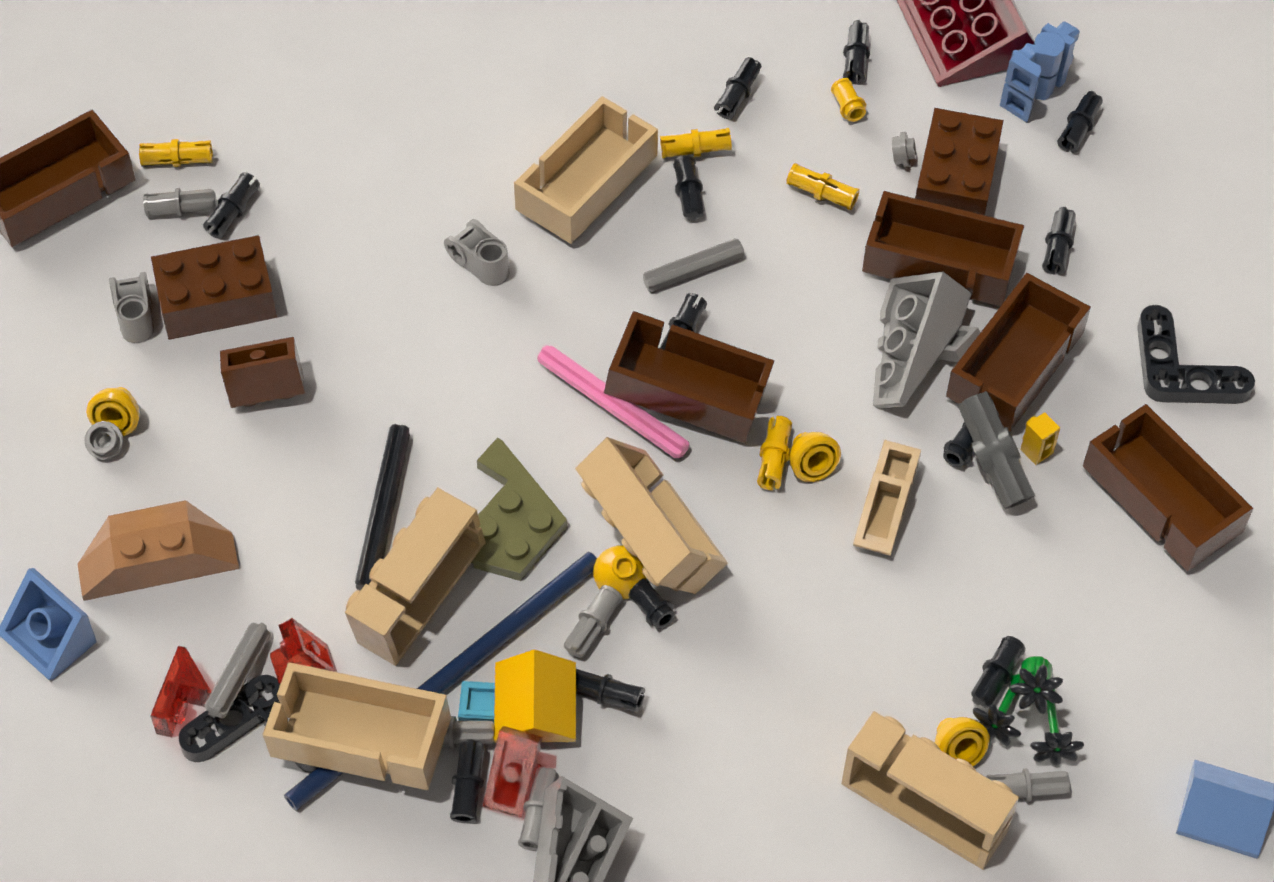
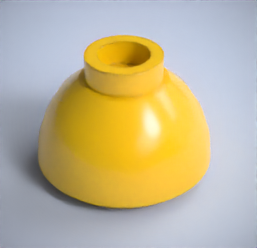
(114, 406)
(814, 456)
(618, 569)
(963, 739)

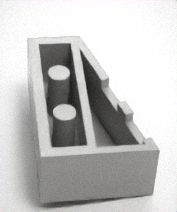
(577, 835)

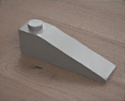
(918, 322)

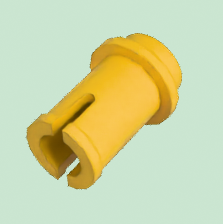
(852, 107)

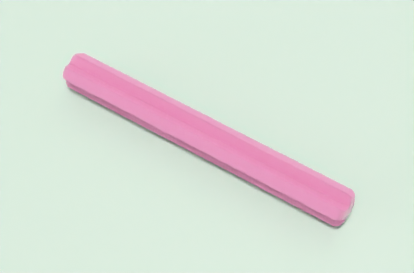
(625, 411)

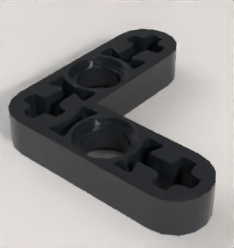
(1170, 370)
(228, 734)

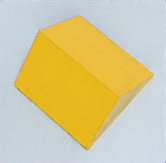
(536, 696)

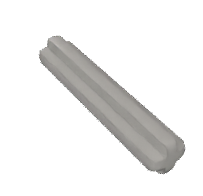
(693, 265)
(237, 670)

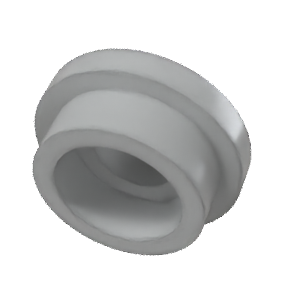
(903, 149)
(94, 434)

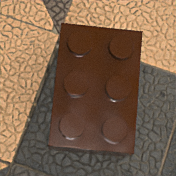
(959, 160)
(213, 287)

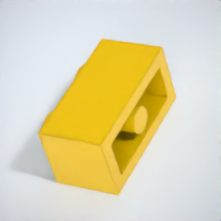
(1040, 438)

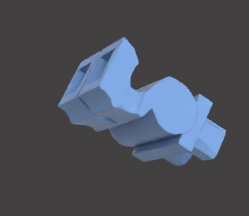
(1038, 69)

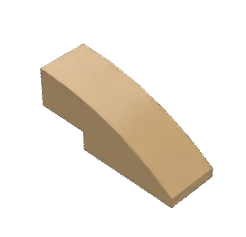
(887, 497)

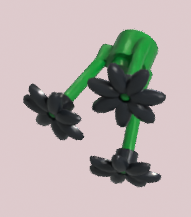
(1036, 686)

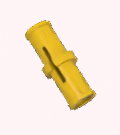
(695, 143)
(175, 153)
(822, 186)
(774, 453)

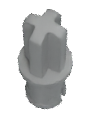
(179, 202)
(592, 621)
(462, 730)
(1034, 784)
(534, 807)

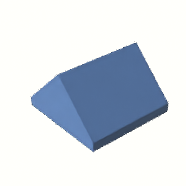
(46, 626)
(1226, 809)

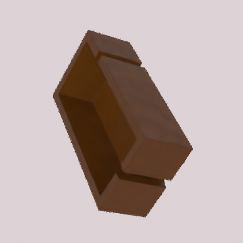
(59, 176)
(929, 238)
(1020, 348)
(690, 379)
(1167, 487)

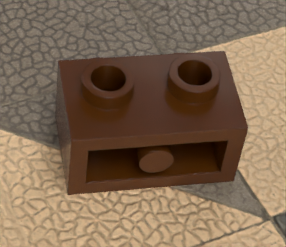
(262, 372)

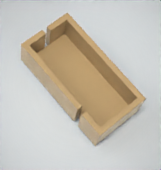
(586, 169)
(653, 524)
(415, 575)
(357, 725)
(929, 789)

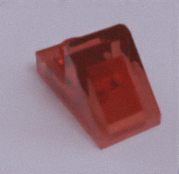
(301, 648)
(181, 686)
(512, 771)

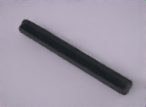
(383, 502)

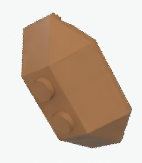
(154, 549)

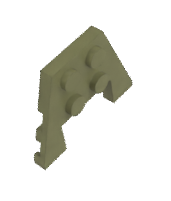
(518, 520)

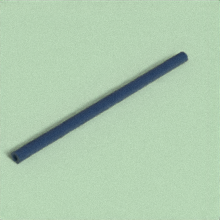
(468, 659)

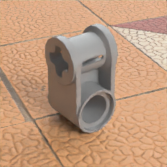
(480, 253)
(132, 307)

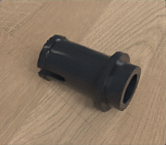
(959, 450)
(657, 611)

